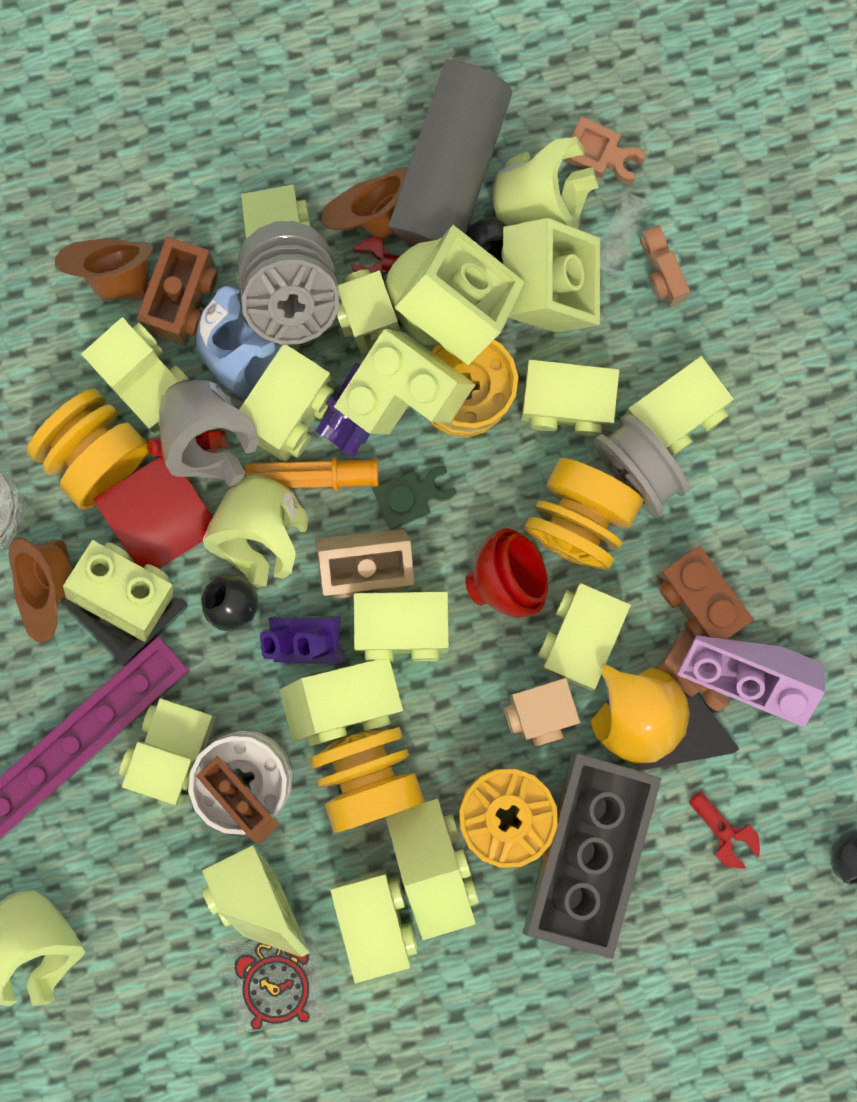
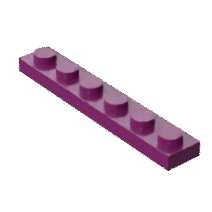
(87, 732)

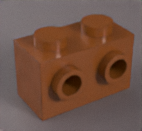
(177, 291)
(703, 597)

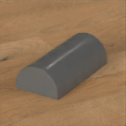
(451, 153)
(593, 856)

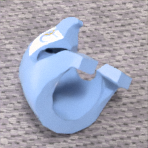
(230, 346)

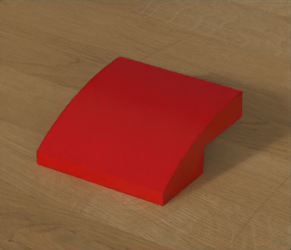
(155, 514)

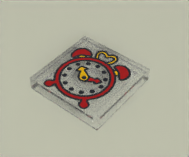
(273, 985)

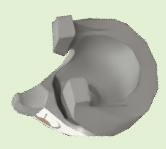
(192, 409)

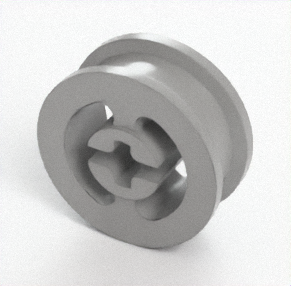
(642, 463)

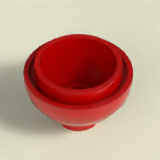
(508, 575)

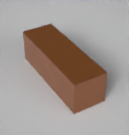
(238, 800)

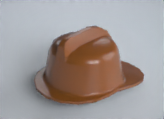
(366, 205)
(109, 266)
(38, 583)

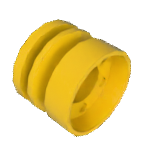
(495, 390)
(84, 445)
(586, 509)
(366, 779)
(513, 845)

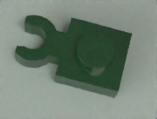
(406, 499)

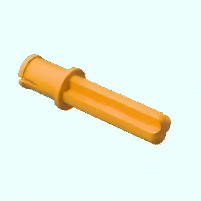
(319, 474)

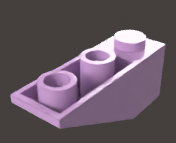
(757, 675)

